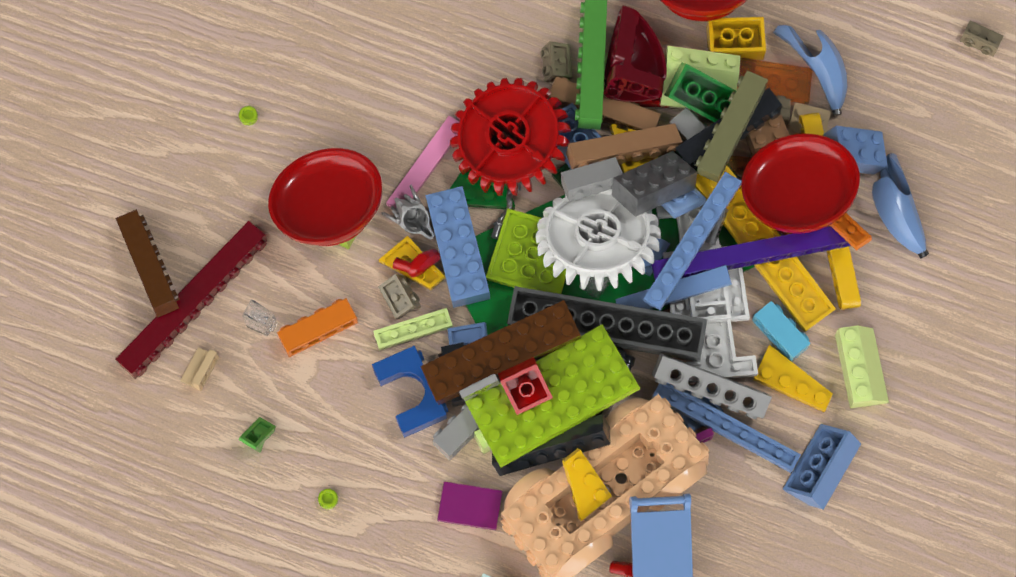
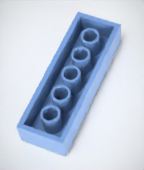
(458, 247)

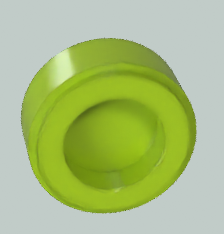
(248, 115)
(328, 499)

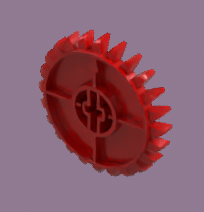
(505, 110)

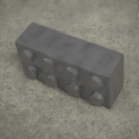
(654, 183)

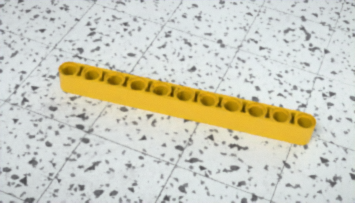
(839, 259)

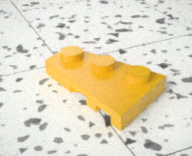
(408, 250)
(585, 484)

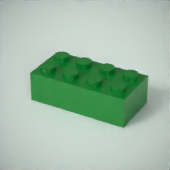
(699, 92)

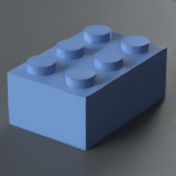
(864, 145)

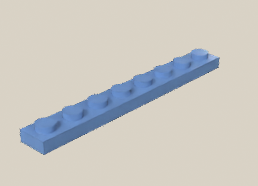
(692, 241)
(729, 427)

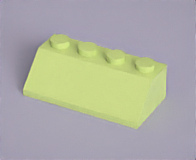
(861, 366)

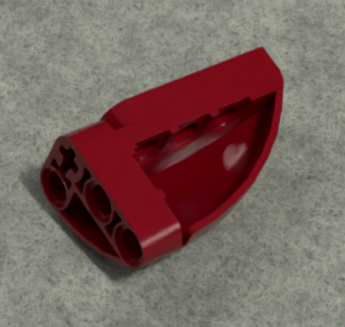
(634, 60)

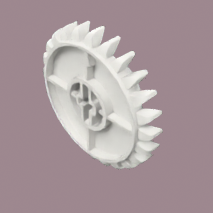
(596, 239)

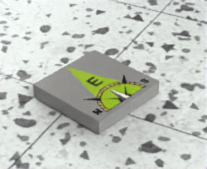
(479, 387)

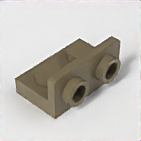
(981, 38)
(556, 61)
(399, 295)

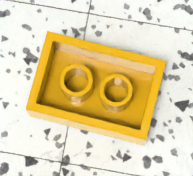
(737, 37)

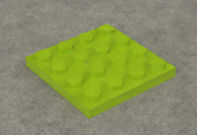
(517, 258)

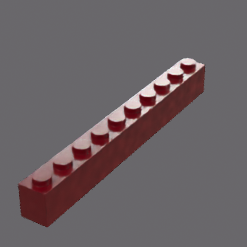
(193, 298)

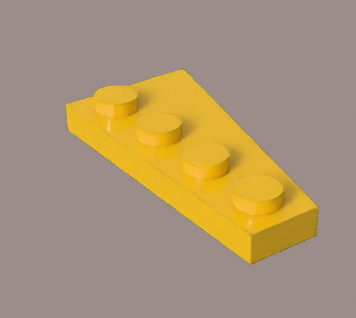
(787, 378)

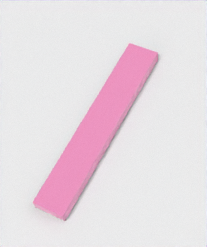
(425, 163)

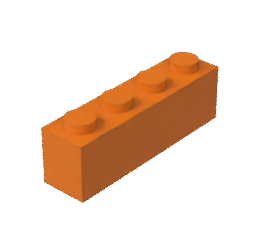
(317, 327)

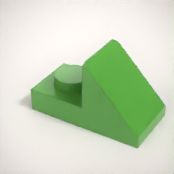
(257, 434)

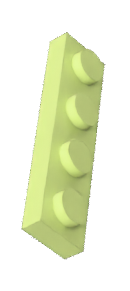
(412, 329)

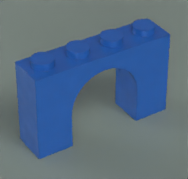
(408, 364)

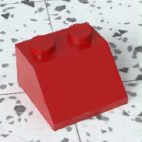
(525, 385)

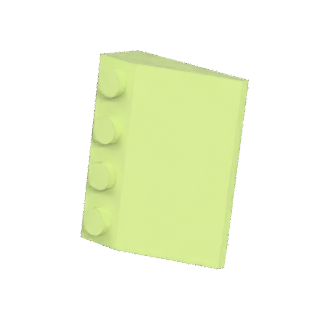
(719, 66)

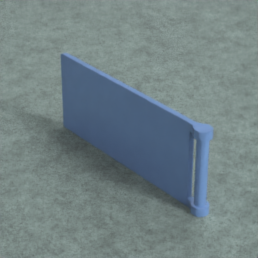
(661, 538)

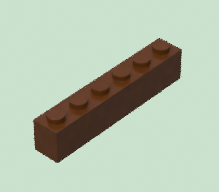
(147, 264)

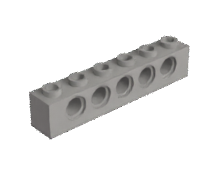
(759, 399)

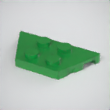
(477, 197)

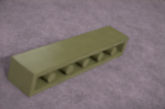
(732, 126)

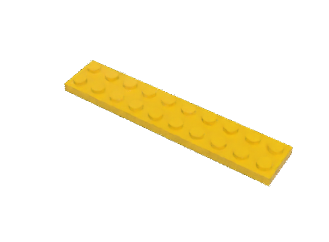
(785, 276)

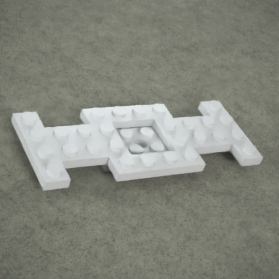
(720, 309)

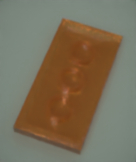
(783, 79)

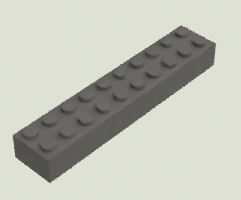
(626, 325)

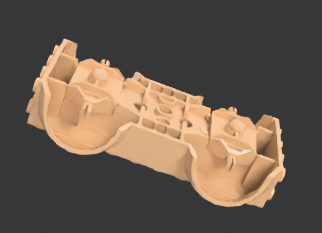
(646, 446)

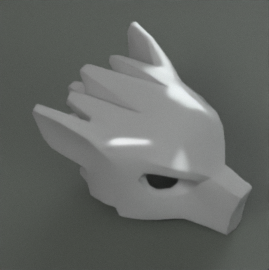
(411, 215)

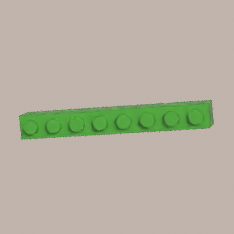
(592, 64)

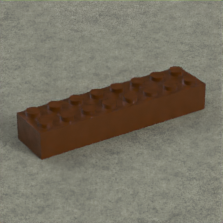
(501, 350)

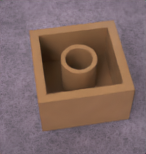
(769, 132)

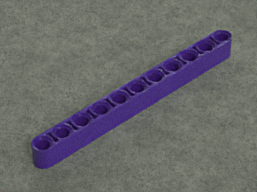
(761, 251)

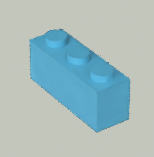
(781, 331)

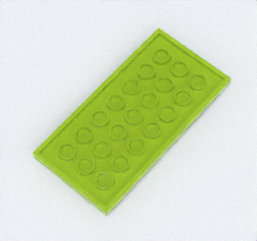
(582, 381)

